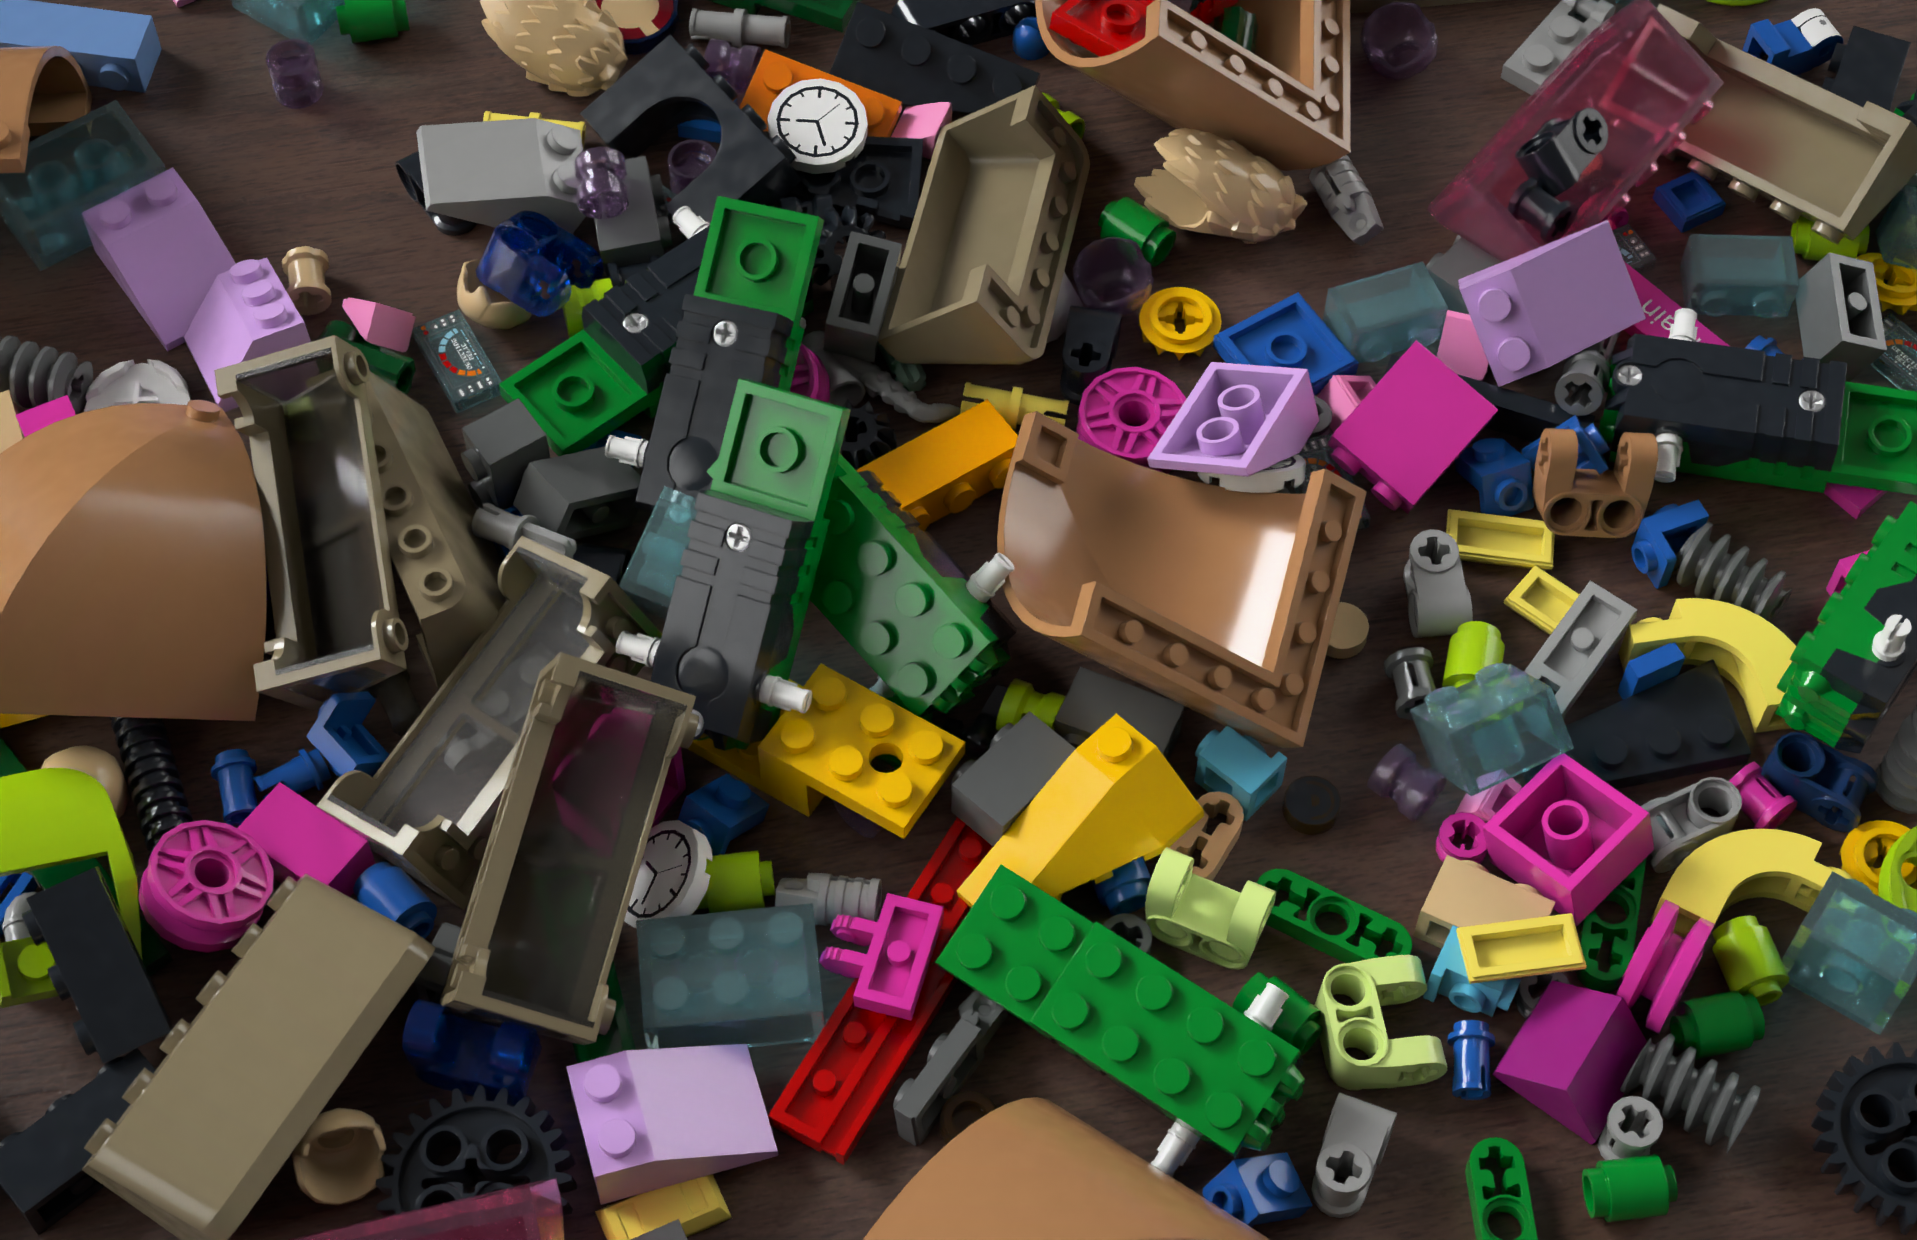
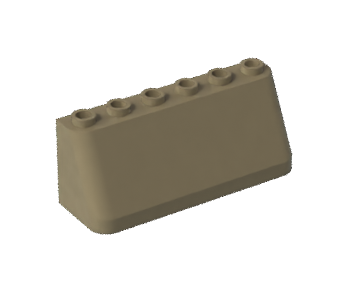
(1794, 141)
(989, 238)
(430, 532)
(256, 1060)

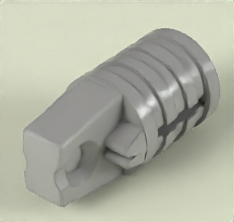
(1347, 199)
(832, 896)

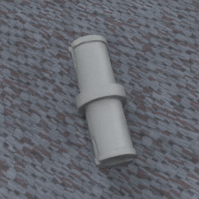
(740, 27)

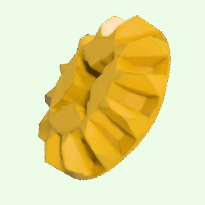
(1901, 288)
(1199, 315)
(1862, 849)

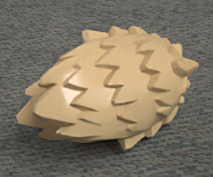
(559, 42)
(1219, 188)

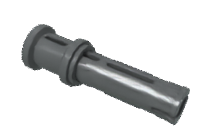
(1587, 376)

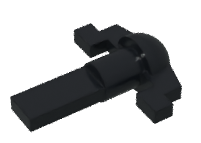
(978, 736)

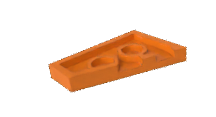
(779, 72)

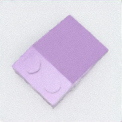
(159, 251)
(1551, 302)
(1239, 421)
(669, 1116)

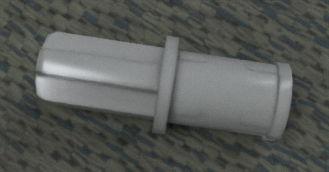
(506, 529)

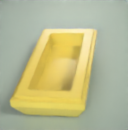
(1501, 539)
(1541, 599)
(1521, 948)
(693, 1202)

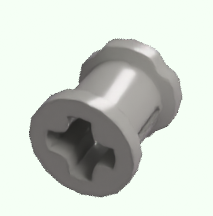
(1633, 1137)

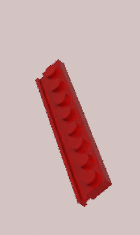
(865, 1050)

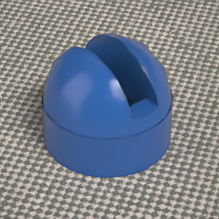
(1028, 41)

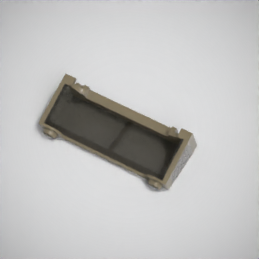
(320, 521)
(567, 850)

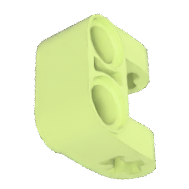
(1203, 914)
(1362, 1026)

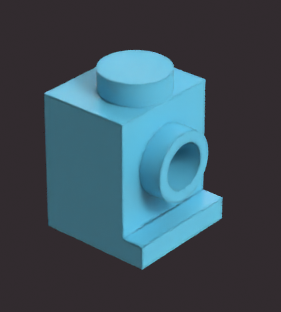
(1239, 768)
(1451, 980)

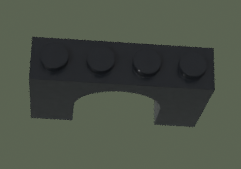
(674, 88)

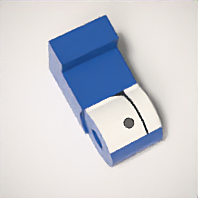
(1795, 43)

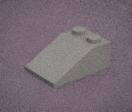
(501, 168)

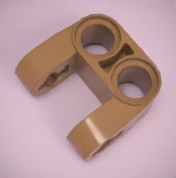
(1588, 491)

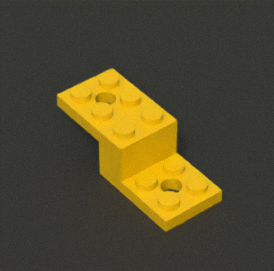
(832, 753)

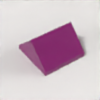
(1573, 1056)

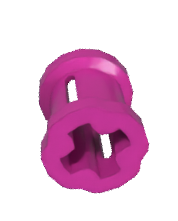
(1760, 799)

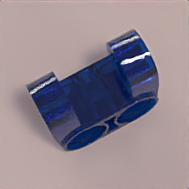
(532, 251)
(468, 1053)

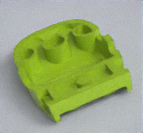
(49, 822)

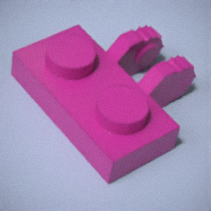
(897, 954)

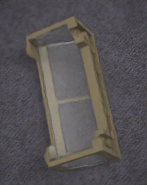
(447, 774)

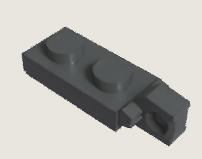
(948, 1068)

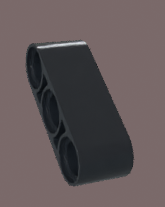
(966, 20)

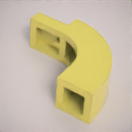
(1743, 645)
(1745, 867)

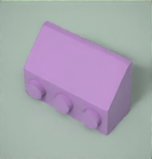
(242, 320)

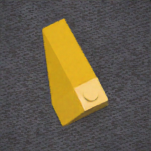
(1094, 815)

